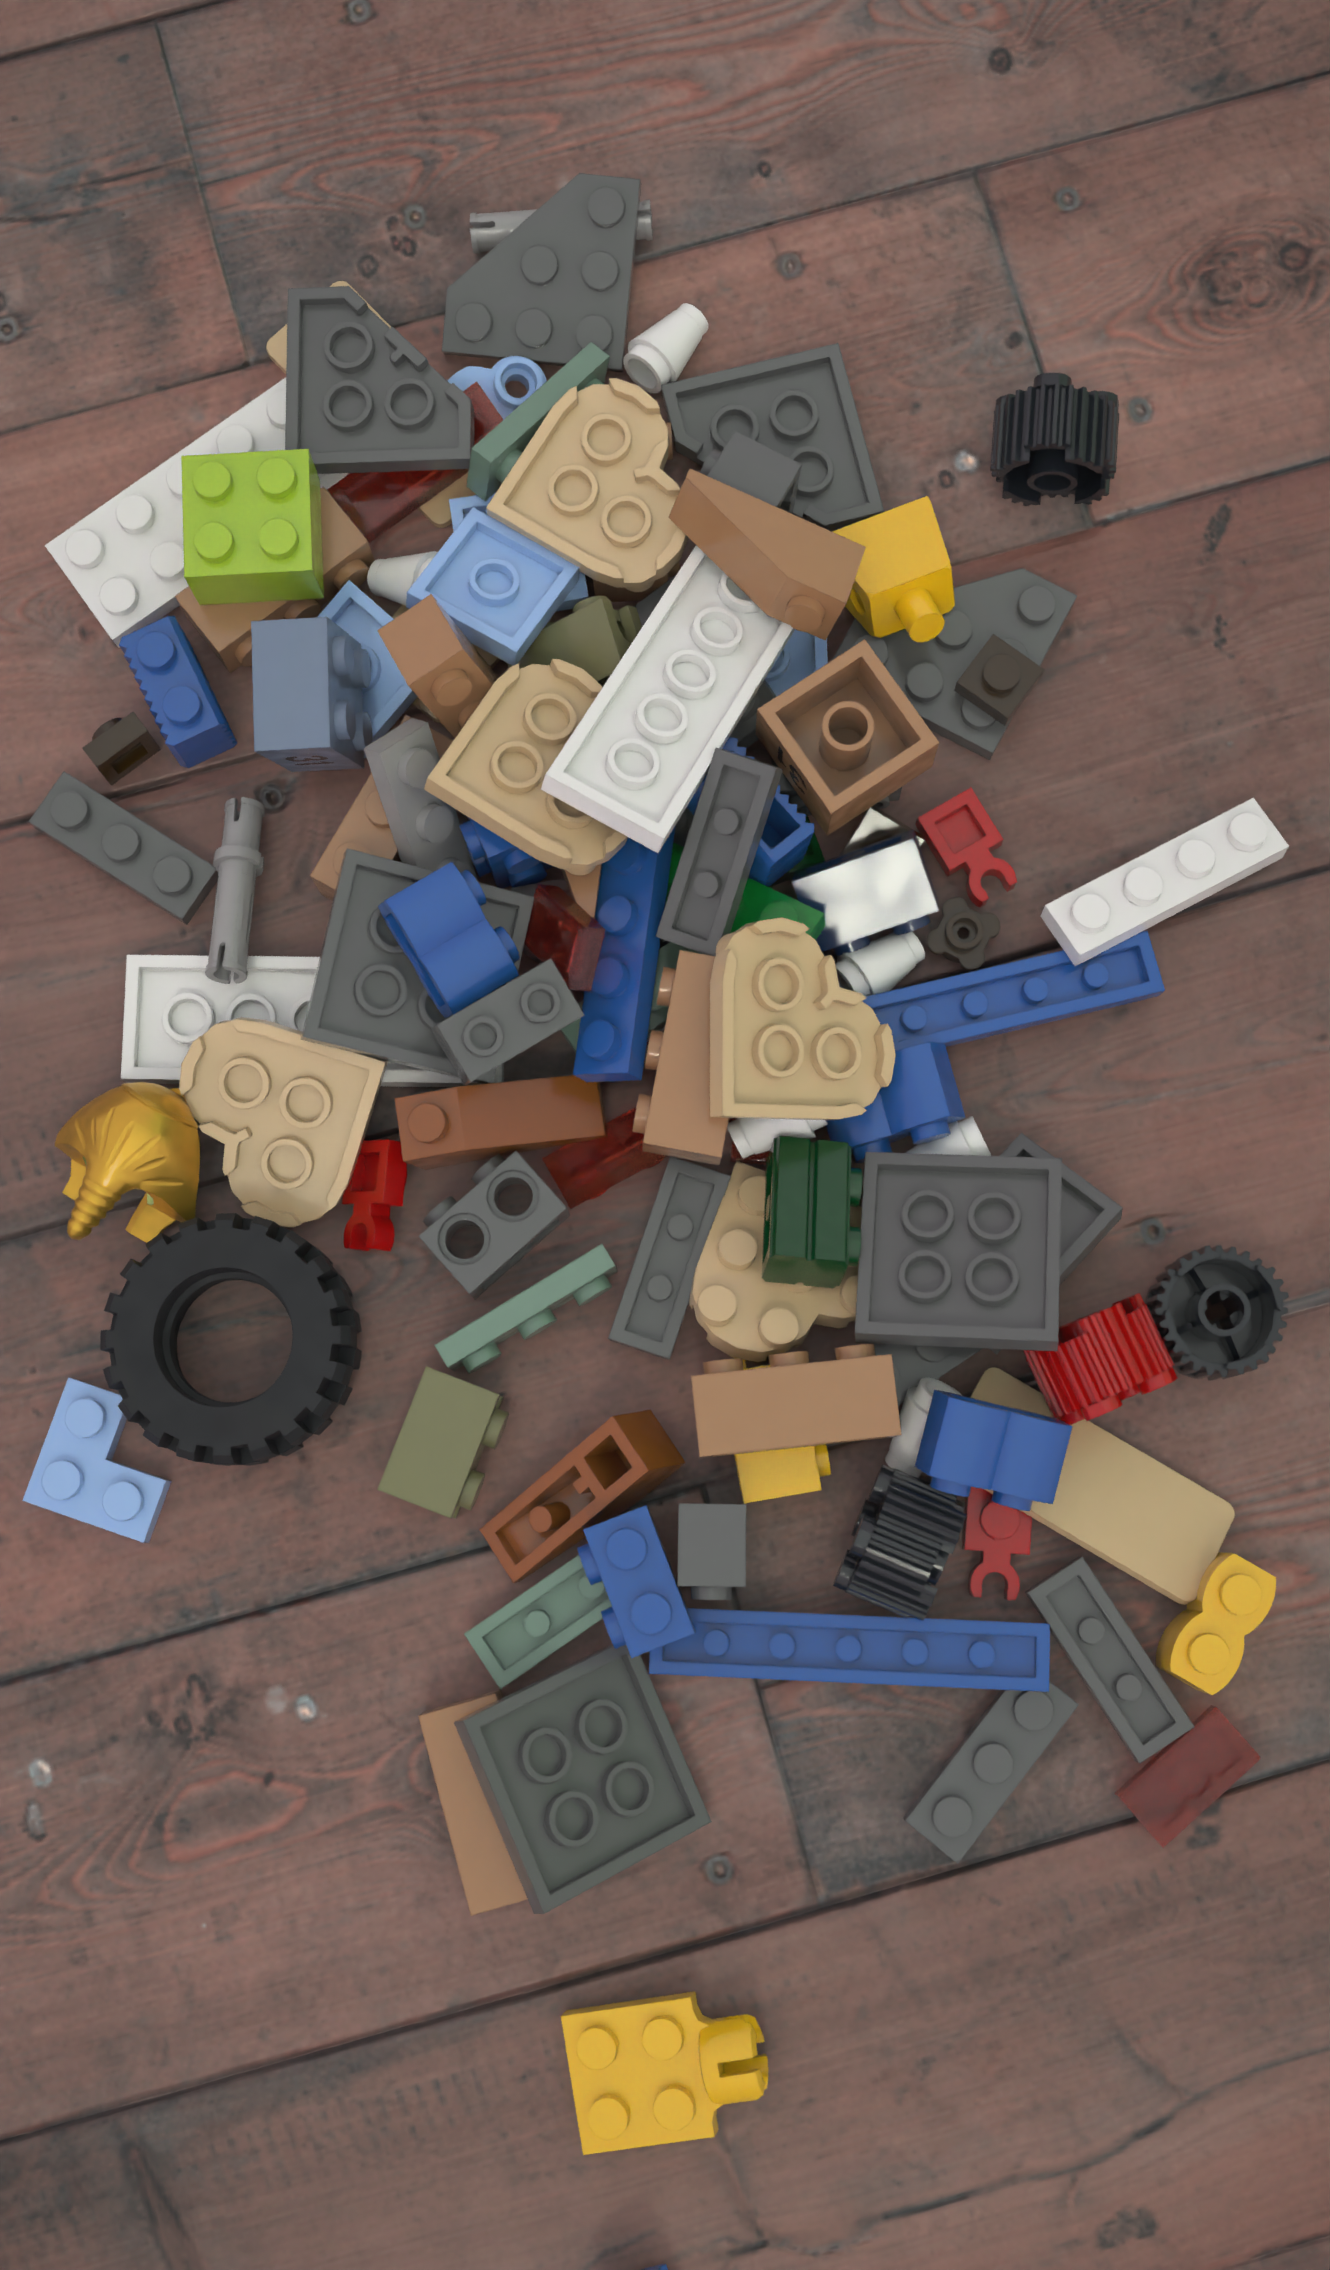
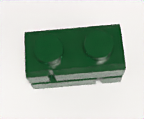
(809, 1212)

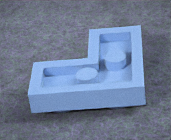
(78, 1471)

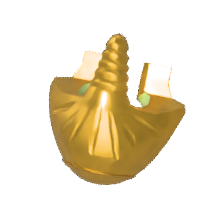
(130, 1141)

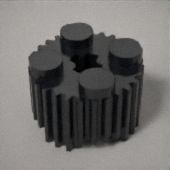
(1055, 441)
(1251, 1305)
(901, 1544)

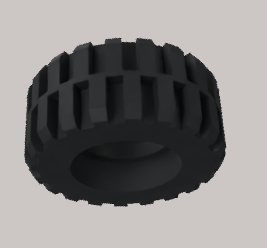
(148, 1323)

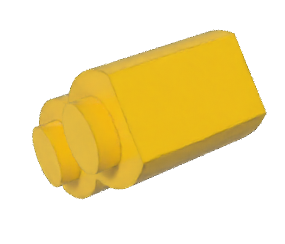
(1207, 1638)

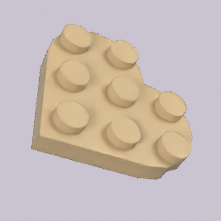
(598, 487)
(502, 759)
(788, 1033)
(284, 1112)
(741, 1309)

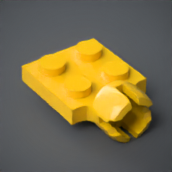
(658, 2070)

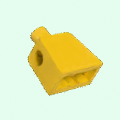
(902, 573)

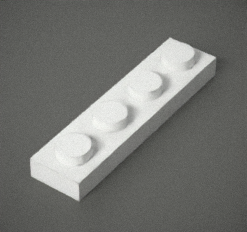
(1164, 881)

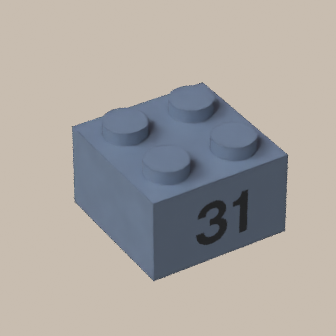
(309, 694)

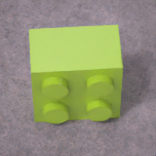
(252, 527)

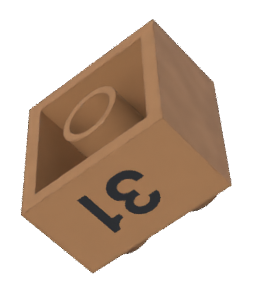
(846, 737)

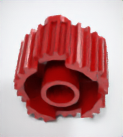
(1102, 1362)

